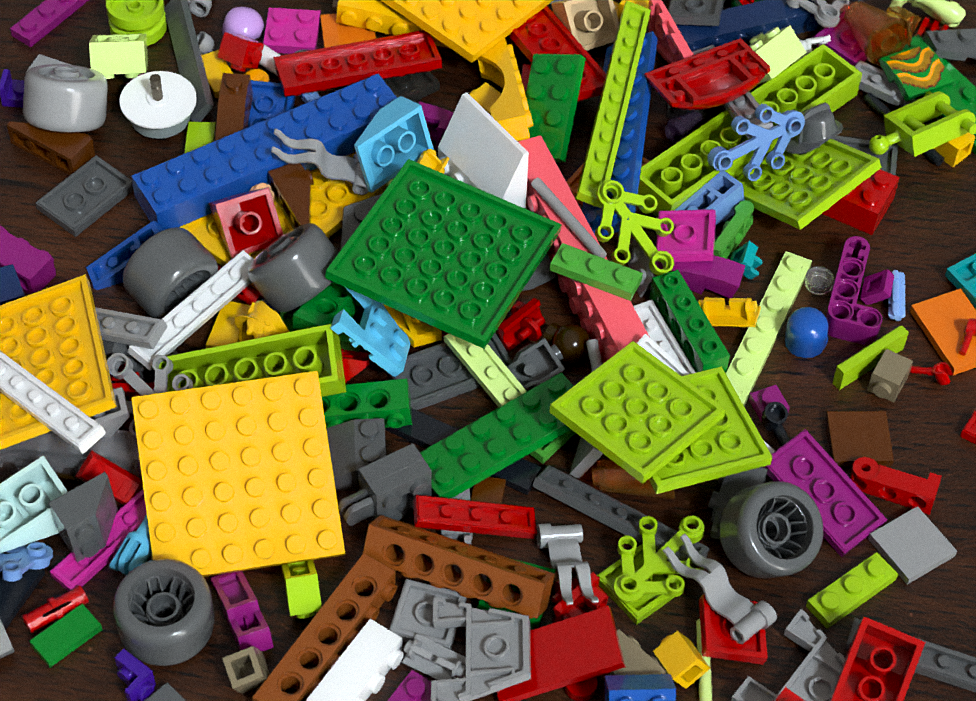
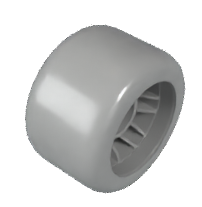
(65, 98)

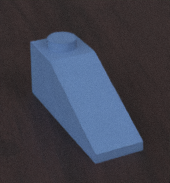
(720, 193)

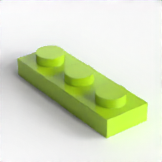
(851, 590)

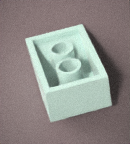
(25, 505)

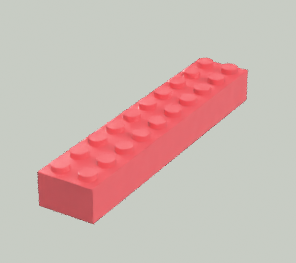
(601, 314)

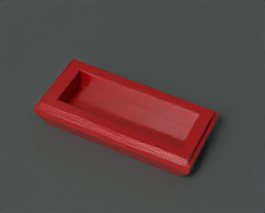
(123, 483)

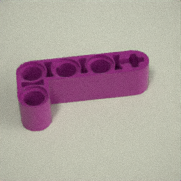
(844, 316)

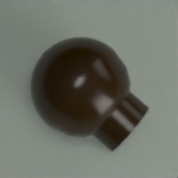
(569, 340)

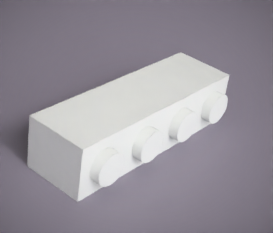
(361, 666)

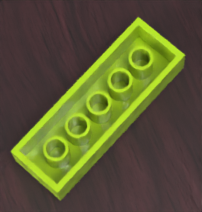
(265, 357)

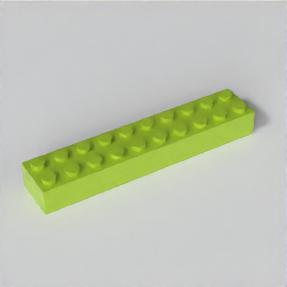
(685, 168)

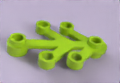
(633, 225)
(653, 562)

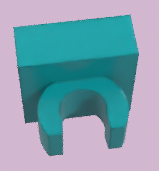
(747, 256)

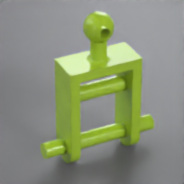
(902, 122)

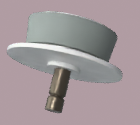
(158, 103)

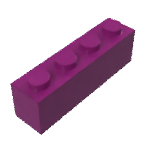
(33, 266)

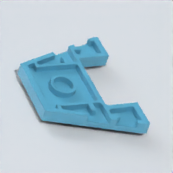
(376, 334)

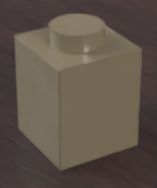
(890, 375)
(246, 669)

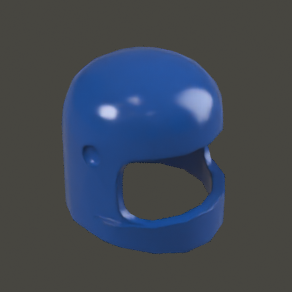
(806, 332)

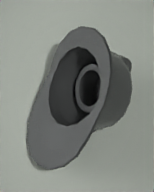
(818, 129)

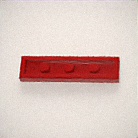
(474, 517)

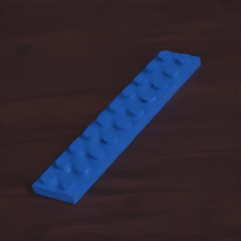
(631, 144)

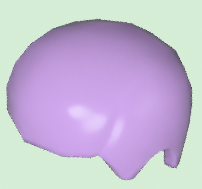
(244, 22)

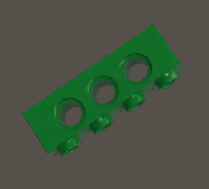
(324, 307)
(688, 322)
(364, 400)

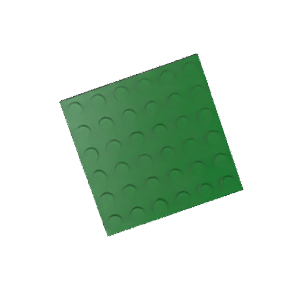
(444, 253)

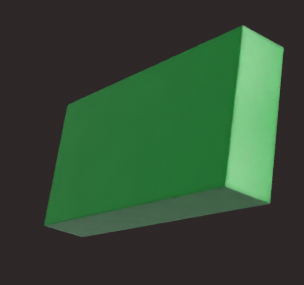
(65, 635)

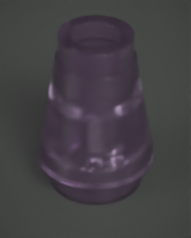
(682, 126)

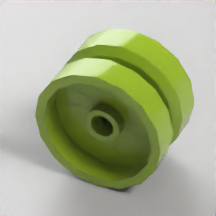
(137, 18)

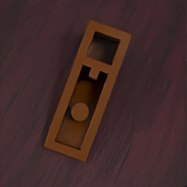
(233, 104)
(60, 149)
(293, 192)

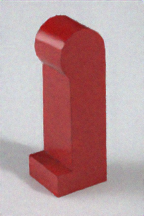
(895, 485)

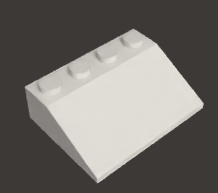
(484, 153)

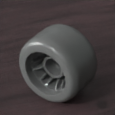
(293, 267)
(167, 270)
(771, 530)
(164, 612)

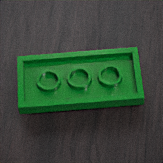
(553, 99)

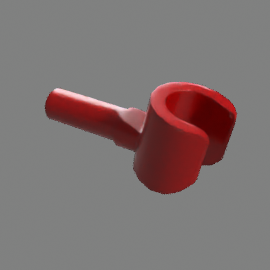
(969, 331)
(940, 371)

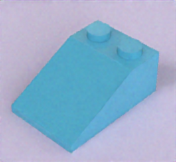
(391, 139)

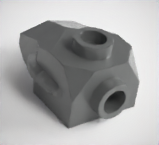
(536, 364)

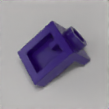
(11, 90)
(136, 675)

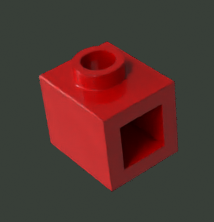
(240, 51)

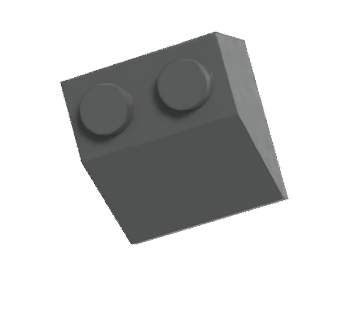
(85, 516)

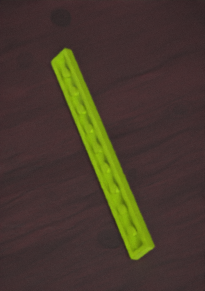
(613, 102)

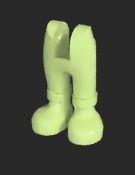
(941, 10)

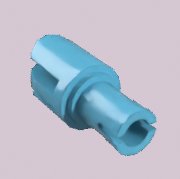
(133, 550)

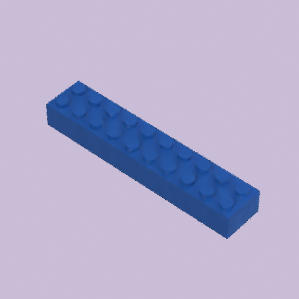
(185, 185)

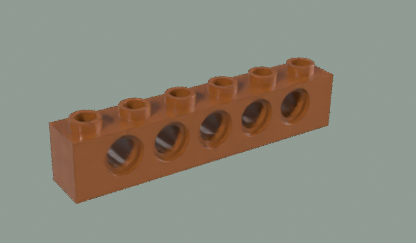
(364, 577)
(532, 582)

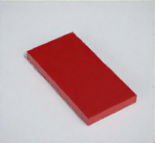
(569, 654)

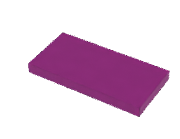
(844, 508)

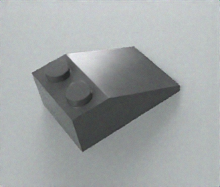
(355, 446)

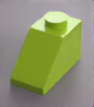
(302, 588)

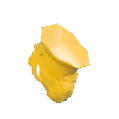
(259, 322)

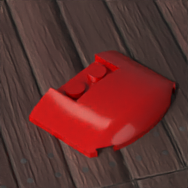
(710, 76)

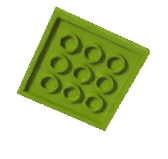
(809, 182)
(637, 411)
(724, 449)

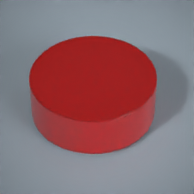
(582, 690)

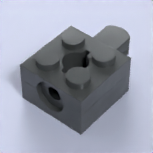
(388, 487)

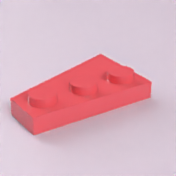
(670, 41)

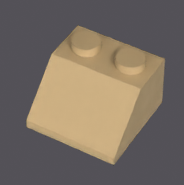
(589, 21)

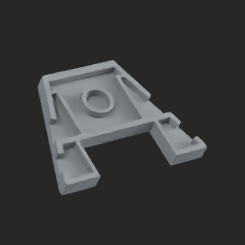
(495, 650)
(814, 677)

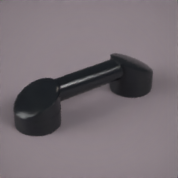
(773, 420)

